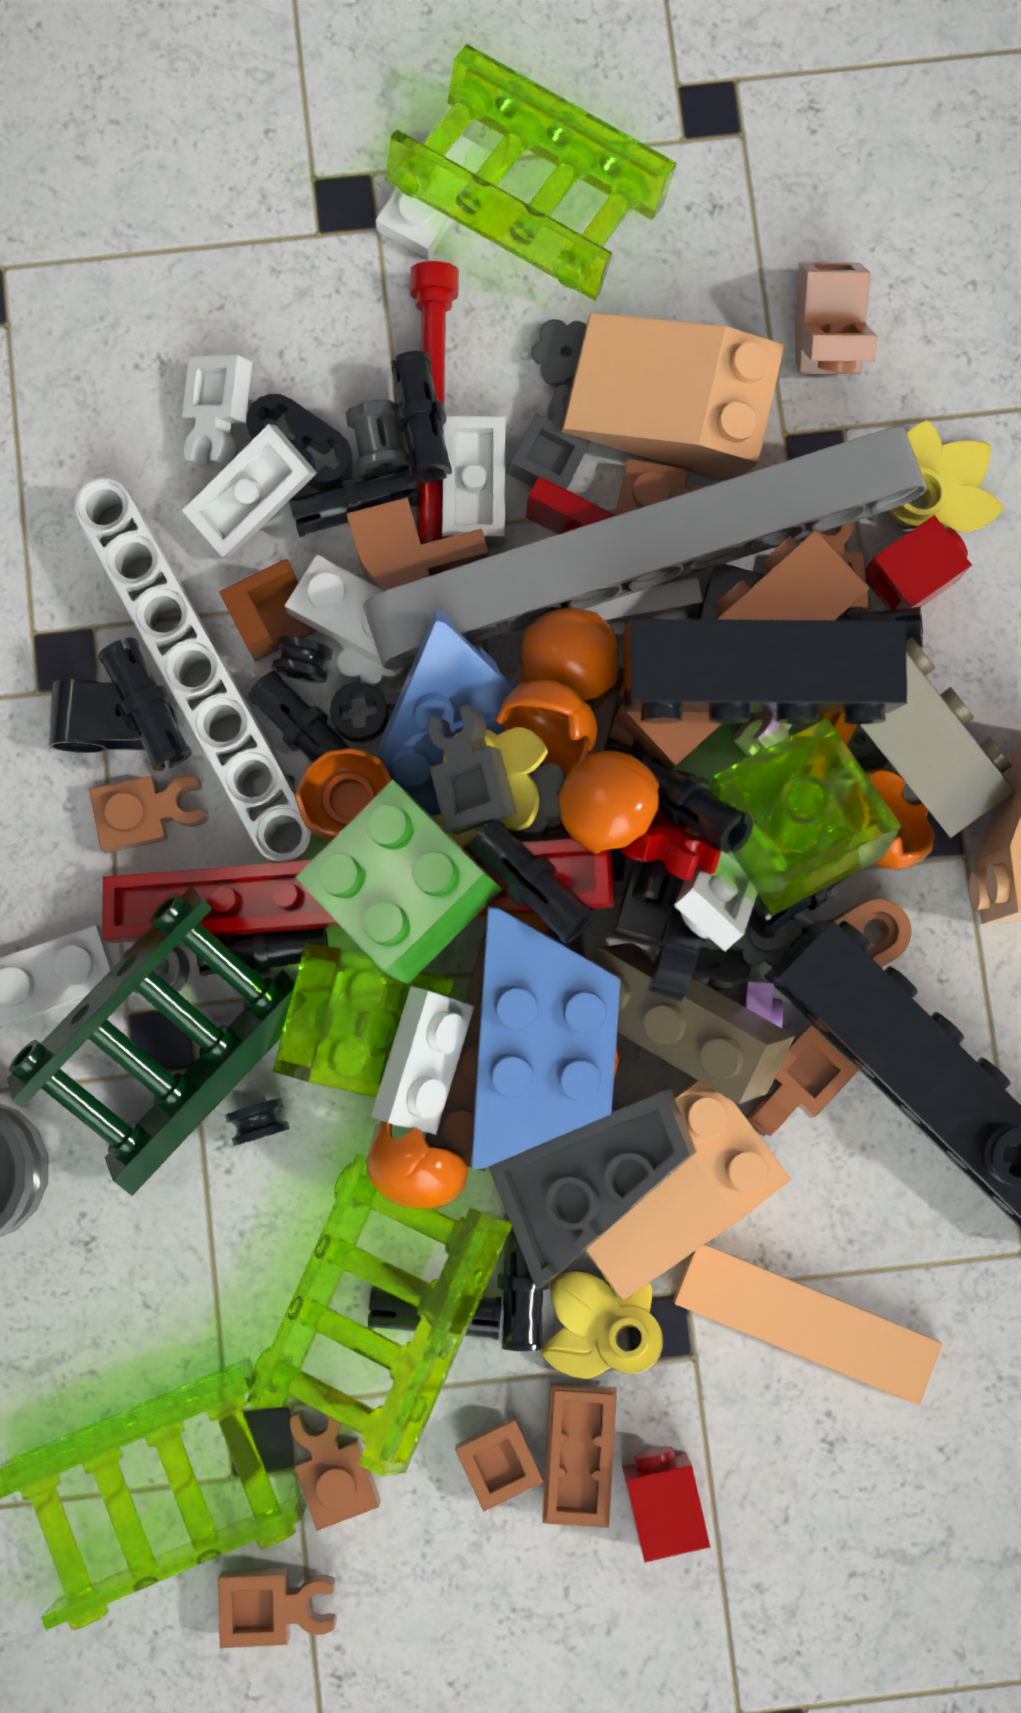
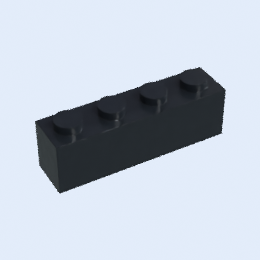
(764, 668)

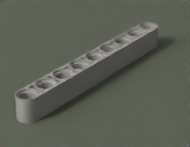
(652, 544)

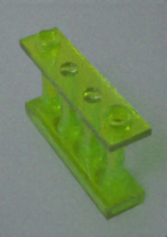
(552, 129)
(418, 1365)
(99, 1450)

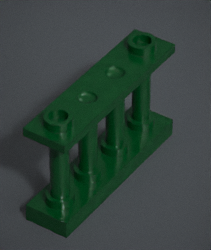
(179, 1099)

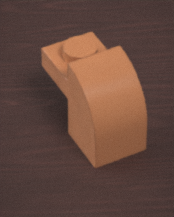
(832, 318)
(392, 550)

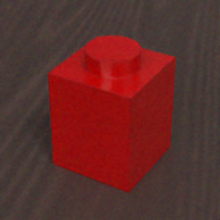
(918, 566)
(665, 1504)

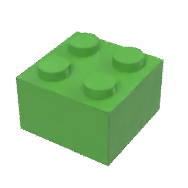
(398, 883)

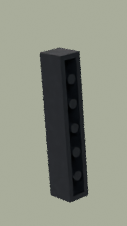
(902, 1049)

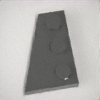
(588, 1180)

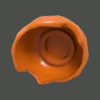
(571, 649)
(556, 716)
(338, 789)
(608, 800)
(915, 835)
(411, 1172)

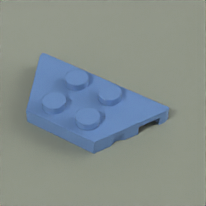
(440, 681)
(541, 1041)

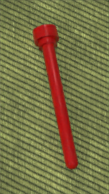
(434, 288)

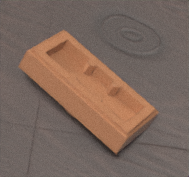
(579, 1455)

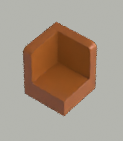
(260, 611)

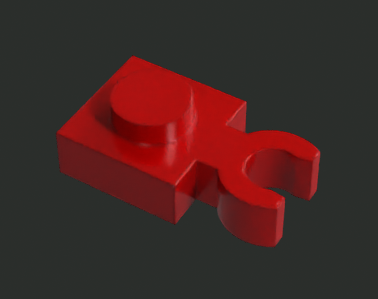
(675, 847)

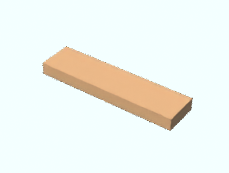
(808, 1323)

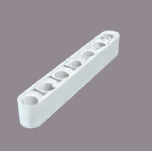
(177, 651)

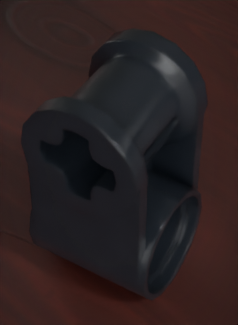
(88, 718)

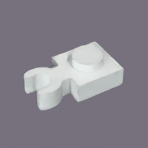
(214, 400)

